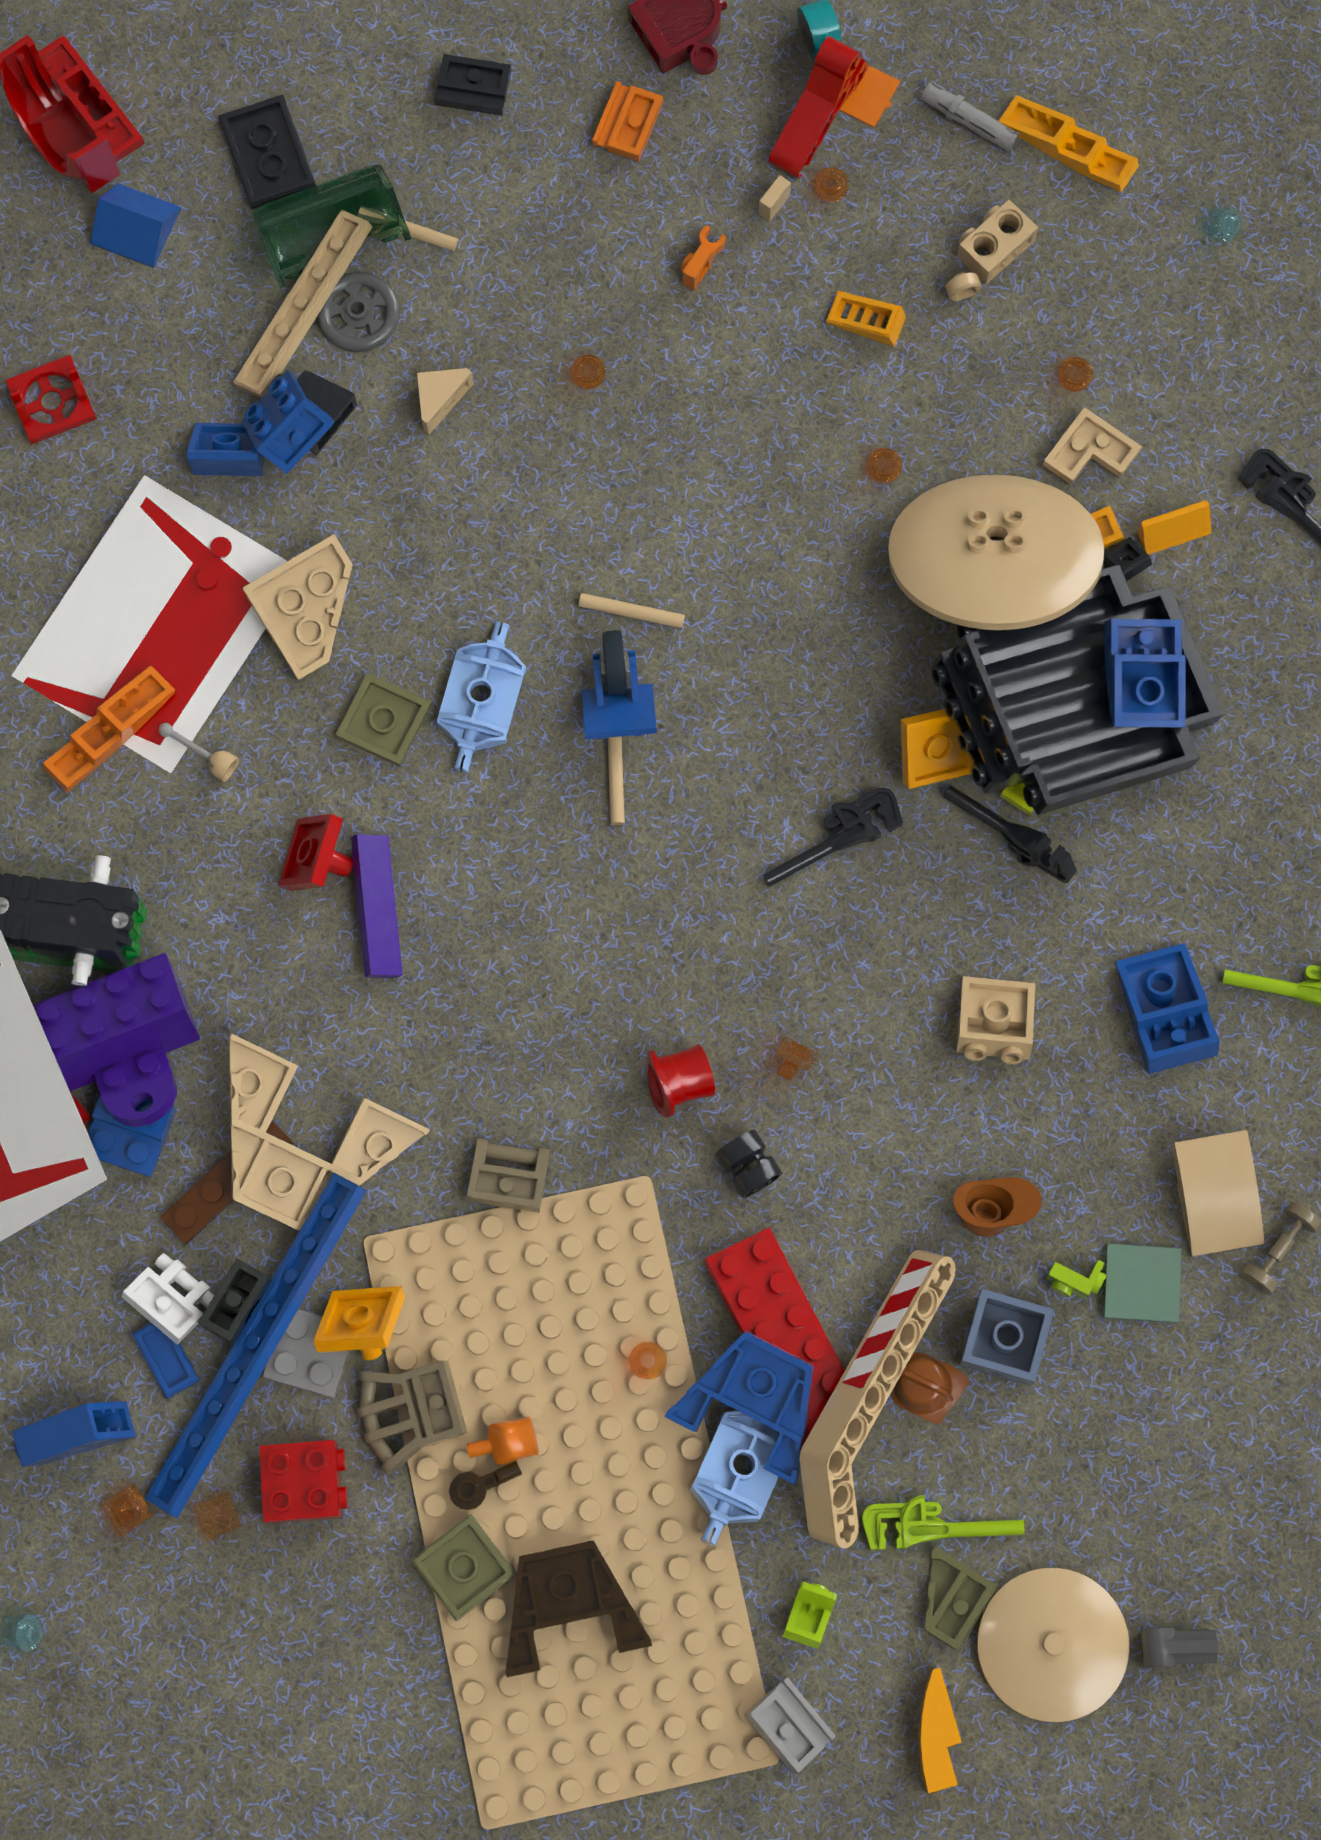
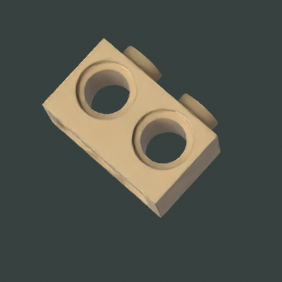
(1002, 246)

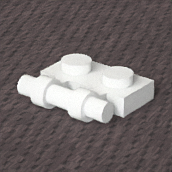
(163, 1304)

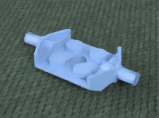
(485, 723)
(723, 1491)

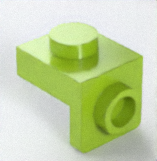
(1068, 1281)
(810, 1614)

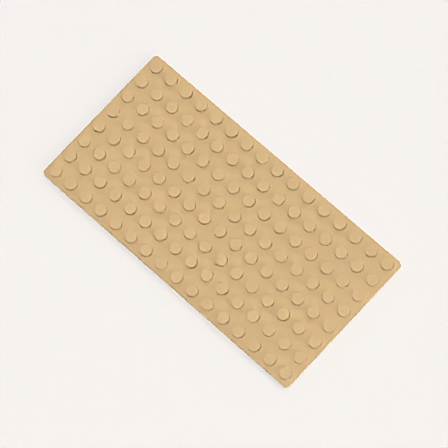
(544, 1328)

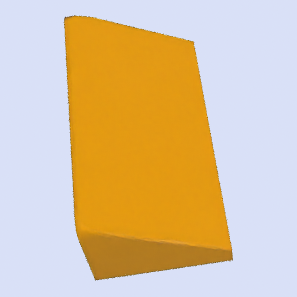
(1175, 527)

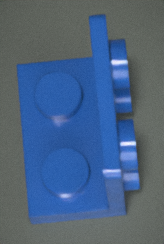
(285, 423)

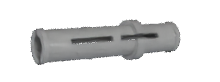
(958, 109)

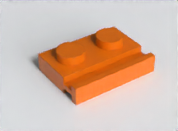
(628, 121)

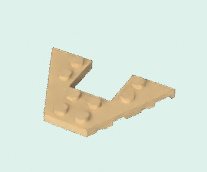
(279, 1176)

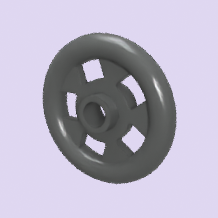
(380, 329)

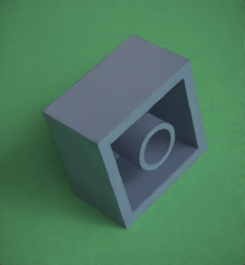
(1006, 1337)

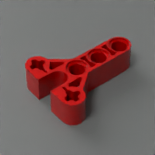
(833, 79)

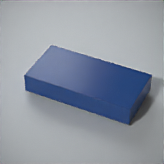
(166, 1360)

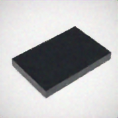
(267, 151)

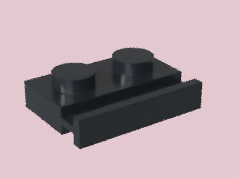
(473, 84)

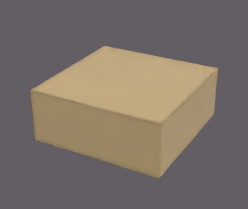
(774, 198)

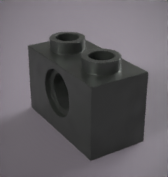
(234, 1301)

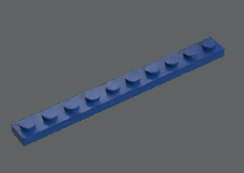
(255, 1345)

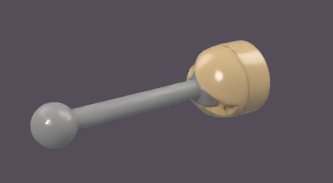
(220, 763)

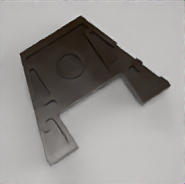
(566, 1588)

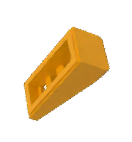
(887, 336)

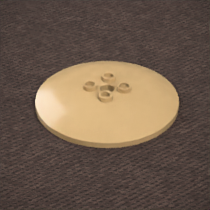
(1033, 575)

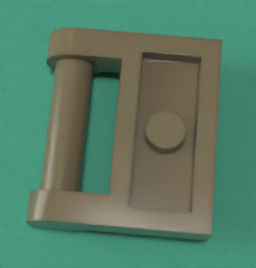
(507, 1185)

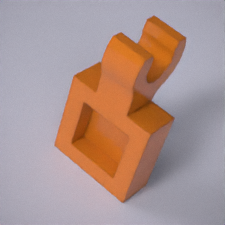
(696, 265)

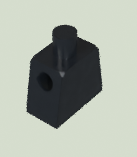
(330, 398)

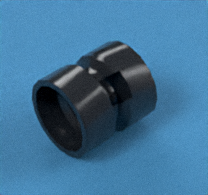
(740, 1154)

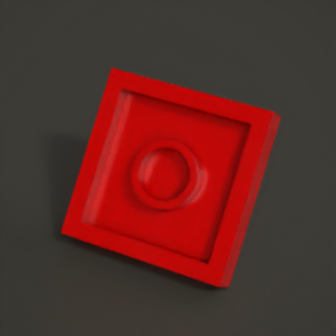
(313, 853)

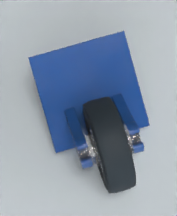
(617, 709)

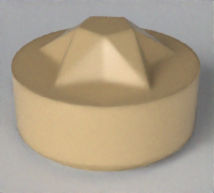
(963, 286)

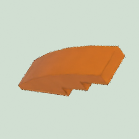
(109, 729)

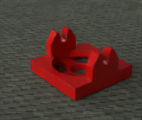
(40, 431)

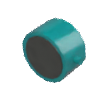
(816, 23)

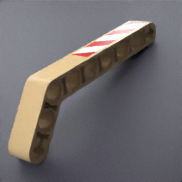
(863, 1393)

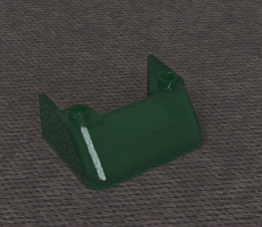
(298, 223)

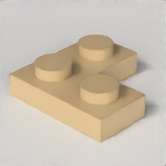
(1088, 439)

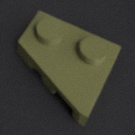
(954, 1599)

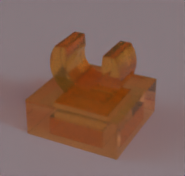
(795, 1056)

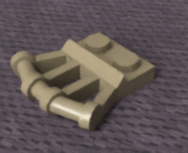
(431, 1406)

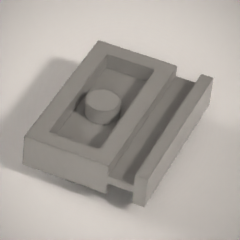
(790, 1725)

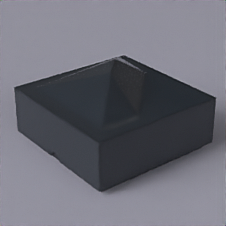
(1129, 557)

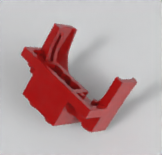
(72, 126)

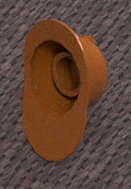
(995, 1204)
(929, 1387)

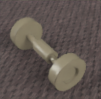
(1260, 1277)

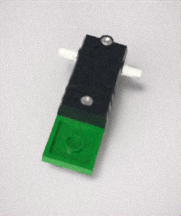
(72, 922)

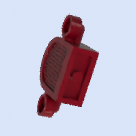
(679, 31)

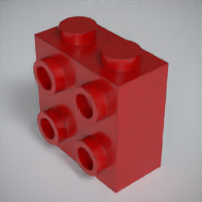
(302, 1481)

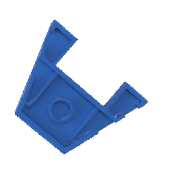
(762, 1385)

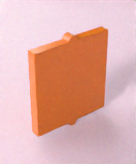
(871, 97)

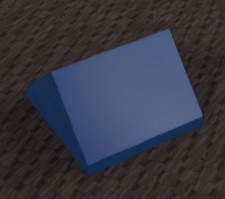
(133, 224)
(223, 451)

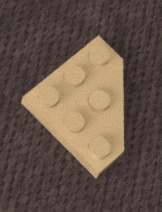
(303, 604)

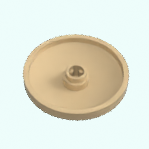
(1052, 1645)

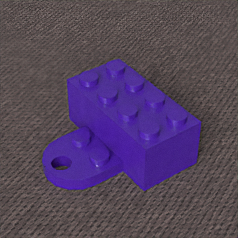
(121, 1037)

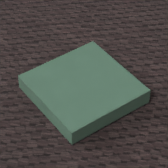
(1142, 1283)

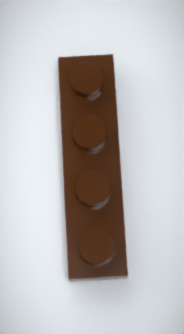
(207, 1197)

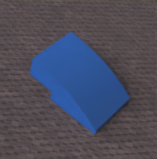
(1145, 672)
(1167, 1008)

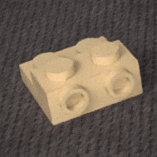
(996, 1019)

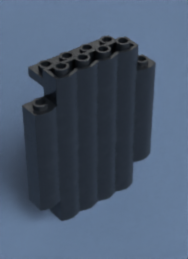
(1040, 709)

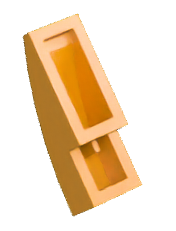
(937, 1733)

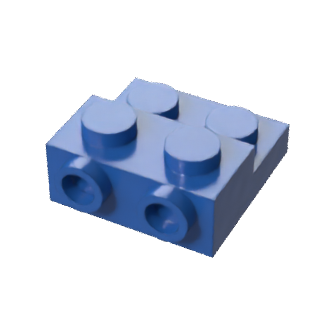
(128, 1146)

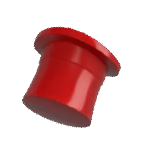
(678, 1078)

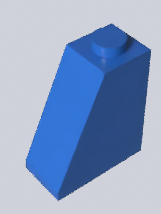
(73, 1432)

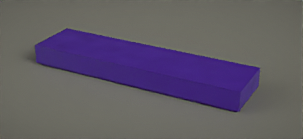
(376, 906)

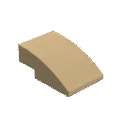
(1218, 1193)

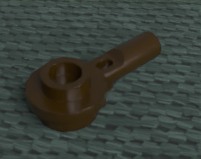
(470, 1490)

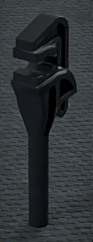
(1286, 491)
(848, 828)
(1029, 844)

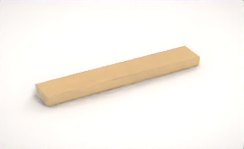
(303, 303)

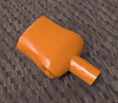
(507, 1441)

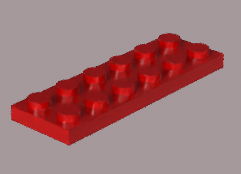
(771, 1305)

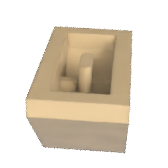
(440, 393)

